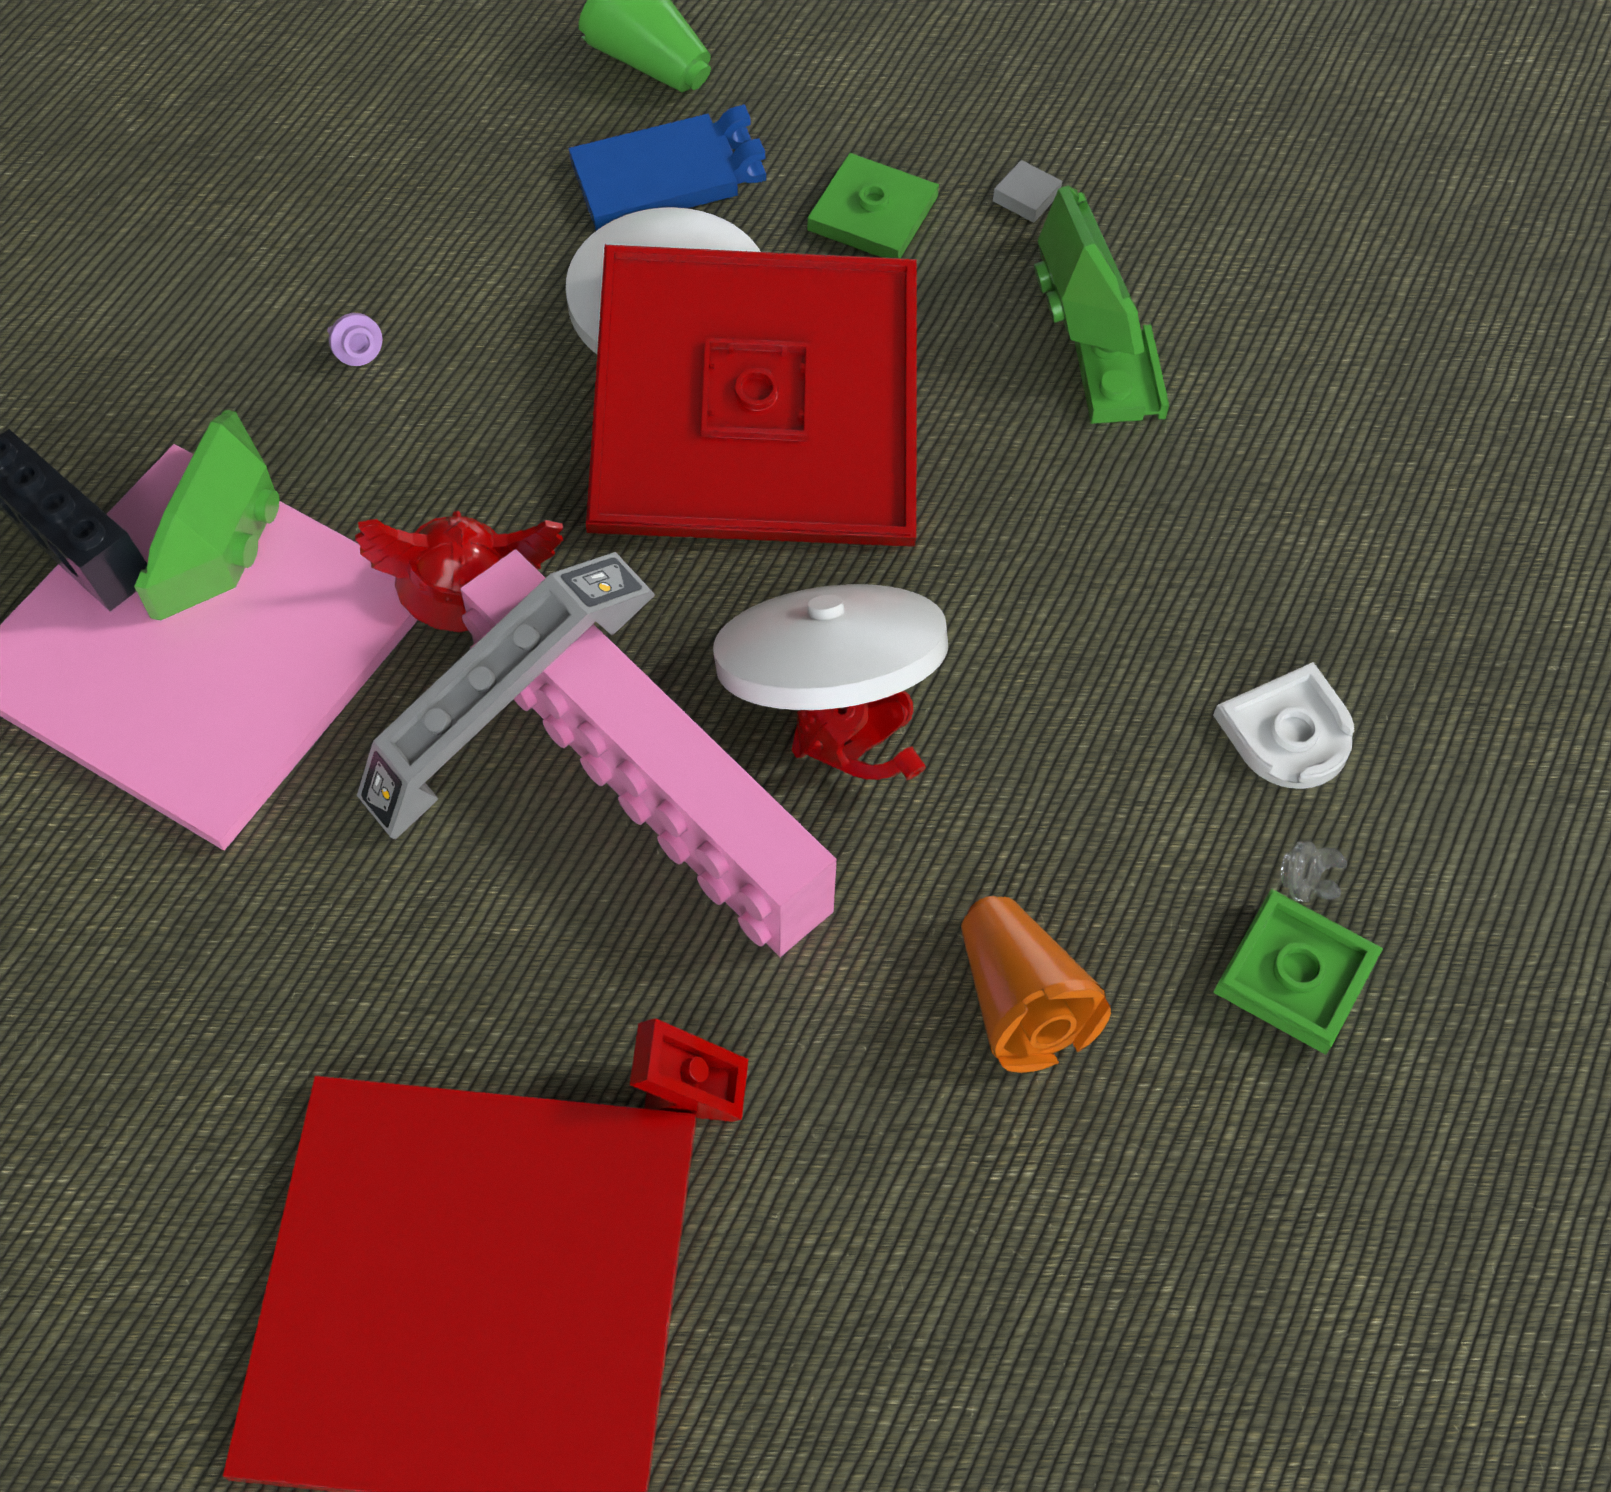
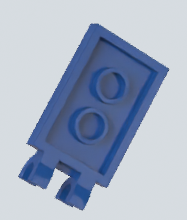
(668, 165)

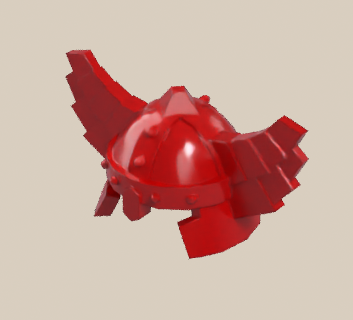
(444, 558)

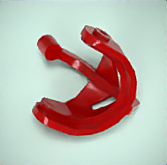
(862, 728)

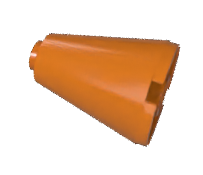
(1028, 987)

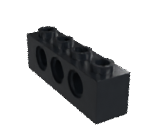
(67, 524)

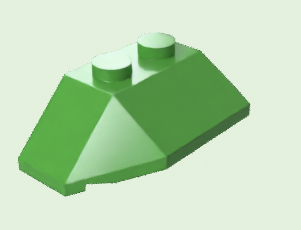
(1084, 278)
(209, 522)

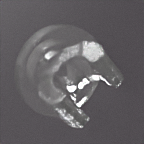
(1303, 870)

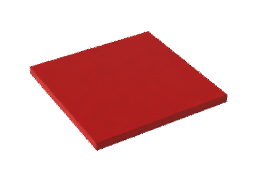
(755, 397)
(466, 1295)

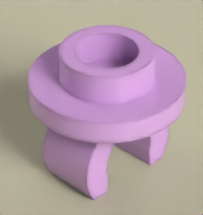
(355, 339)

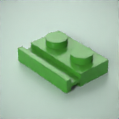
(1123, 384)

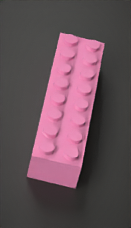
(669, 773)

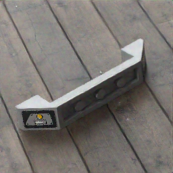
(489, 679)

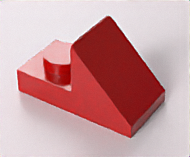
(687, 1073)

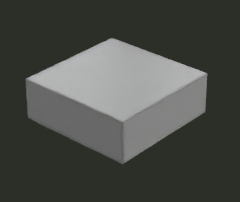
(1027, 191)

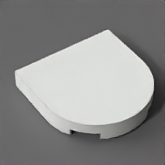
(1290, 729)

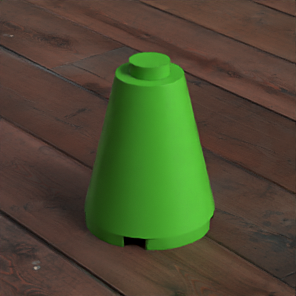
(648, 38)

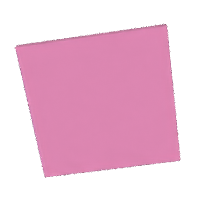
(214, 699)

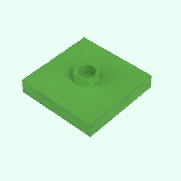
(873, 207)
(1298, 971)

